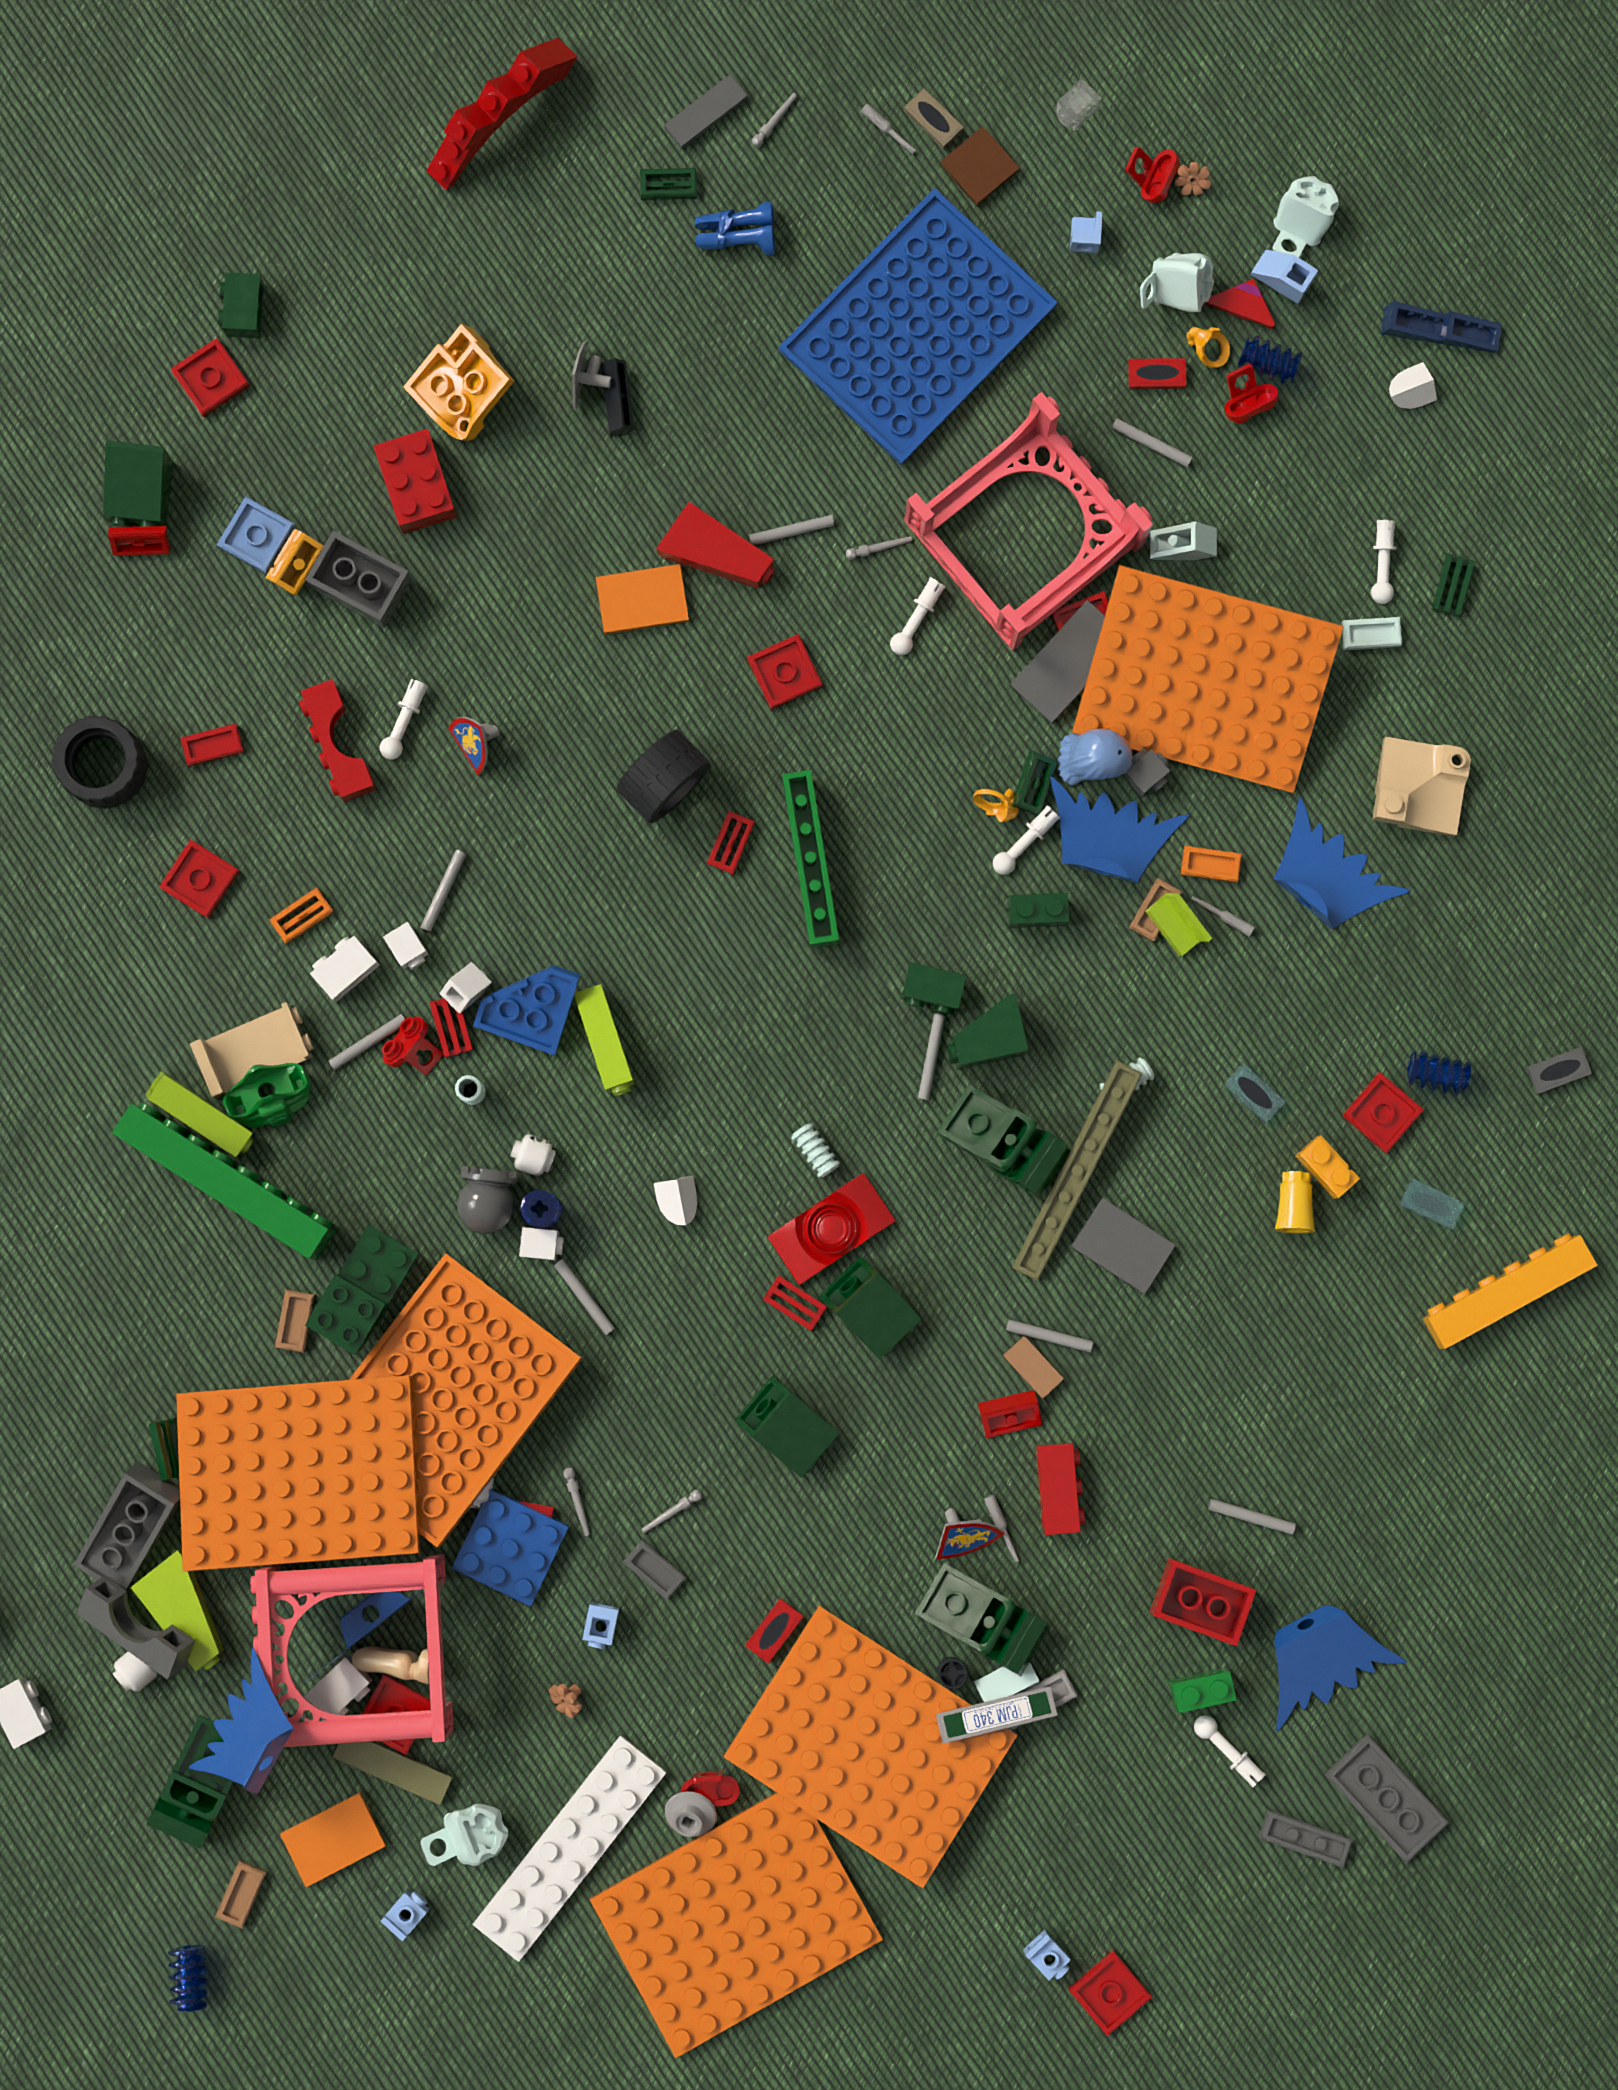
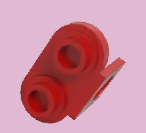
(1157, 173)
(1249, 400)
(407, 1044)
(715, 1786)

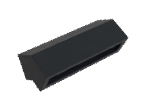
(618, 398)

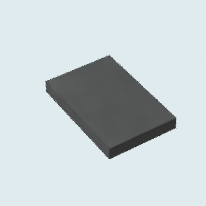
(1123, 1245)

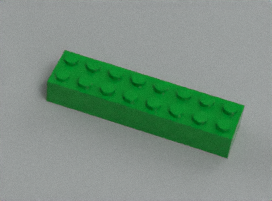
(223, 1181)

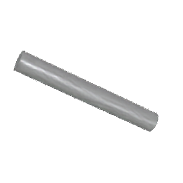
(1151, 442)
(791, 530)
(443, 891)
(366, 1042)
(931, 1057)
(584, 1297)
(1049, 1335)
(1252, 1516)

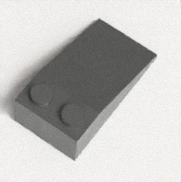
(129, 1526)

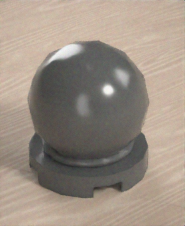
(486, 1201)

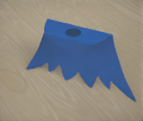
(1106, 841)
(1324, 879)
(356, 1628)
(1322, 1654)
(253, 1737)

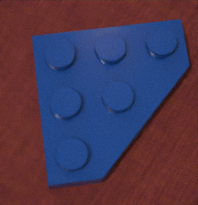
(531, 1009)

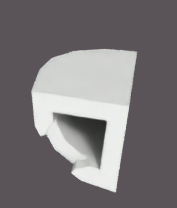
(1413, 387)
(677, 1199)

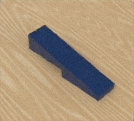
(1435, 327)

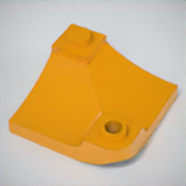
(459, 383)

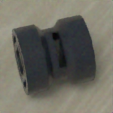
(950, 1676)

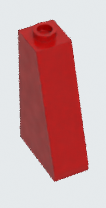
(715, 549)

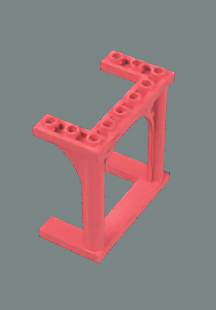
(1128, 524)
(273, 1585)

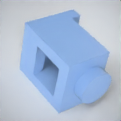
(605, 1613)
(396, 1923)
(1040, 1948)

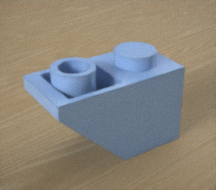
(1285, 274)

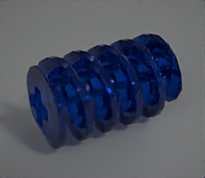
(1270, 359)
(1438, 1072)
(532, 1201)
(188, 1978)

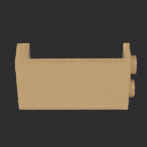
(265, 1041)

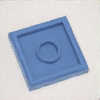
(256, 535)

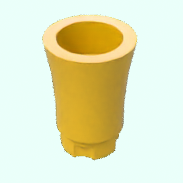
(1295, 1204)

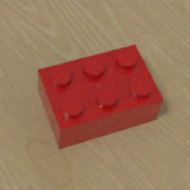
(415, 481)
(1202, 1601)

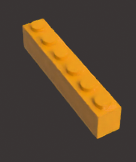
(1509, 1291)

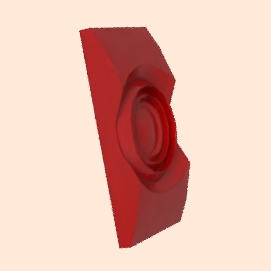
(831, 1228)

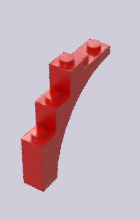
(501, 97)

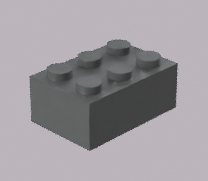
(358, 579)

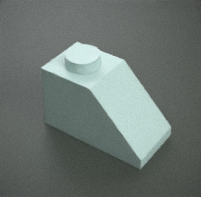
(1183, 542)

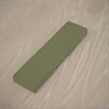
(395, 1769)

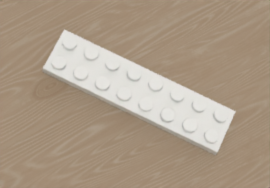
(569, 1848)

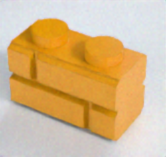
(294, 562)
(1327, 1167)

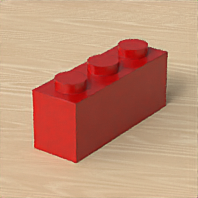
(1059, 1488)

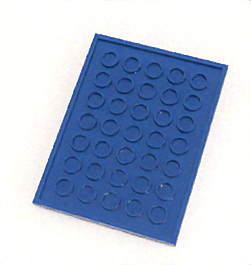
(917, 326)

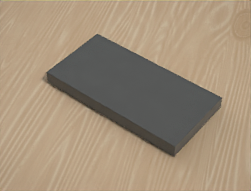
(1062, 665)
(1386, 1798)

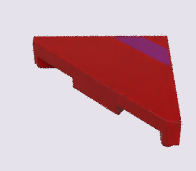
(1245, 303)

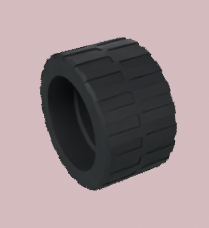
(75, 738)
(663, 776)

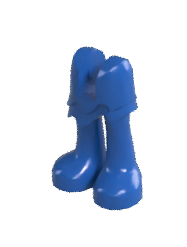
(725, 223)

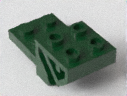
(1004, 1140)
(362, 1290)
(982, 1619)
(191, 1796)

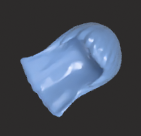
(1094, 756)

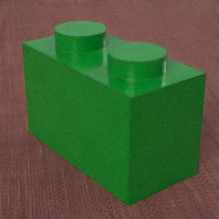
(1202, 1690)

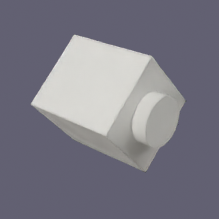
(406, 946)
(465, 987)
(541, 1244)

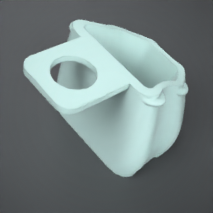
(1305, 213)
(1180, 282)
(470, 1835)

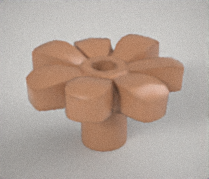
(1193, 179)
(566, 1699)

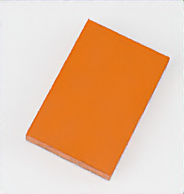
(642, 599)
(333, 1839)

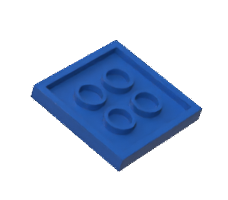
(510, 1547)

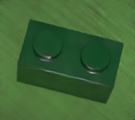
(242, 305)
(1038, 910)
(933, 988)

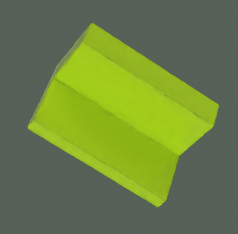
(1177, 923)

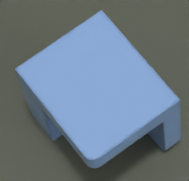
(1086, 234)

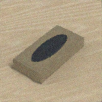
(933, 118)

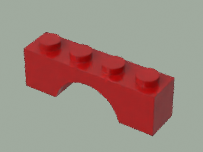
(325, 708)

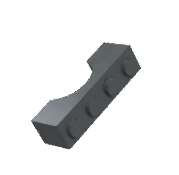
(108, 1610)

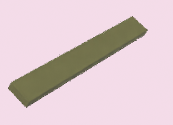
(1077, 1170)

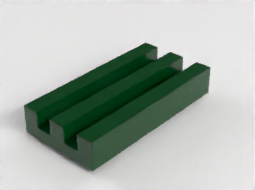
(668, 194)
(1459, 562)
(1025, 779)
(169, 1448)

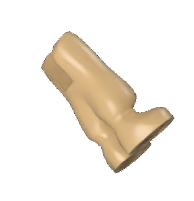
(397, 1663)

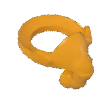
(1200, 337)
(1004, 810)

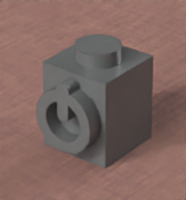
(1147, 772)

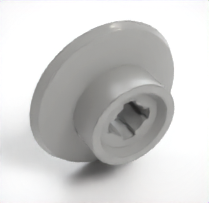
(692, 1806)

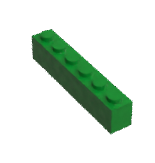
(810, 859)

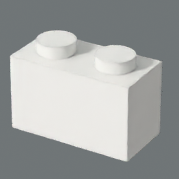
(344, 968)
(339, 1688)
(21, 1712)

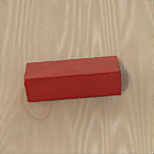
(1010, 1414)

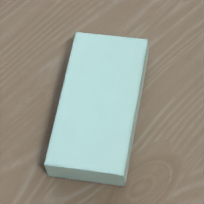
(1371, 633)
(1005, 1683)

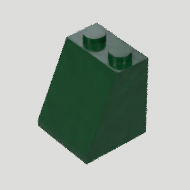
(136, 484)
(991, 1037)
(870, 1308)
(787, 1427)

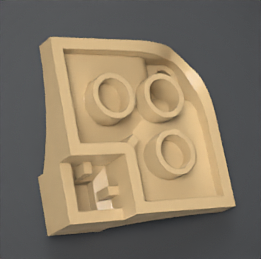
(1420, 786)

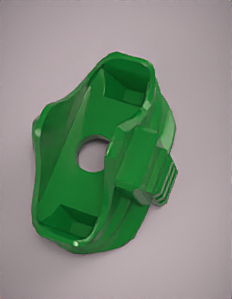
(290, 1095)

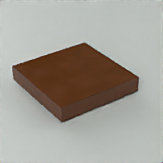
(979, 166)

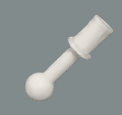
(1382, 591)
(902, 642)
(391, 746)
(1005, 861)
(1206, 1728)

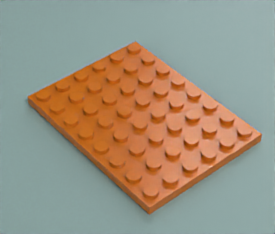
(1208, 677)
(476, 1386)
(297, 1473)
(861, 1747)
(735, 1920)

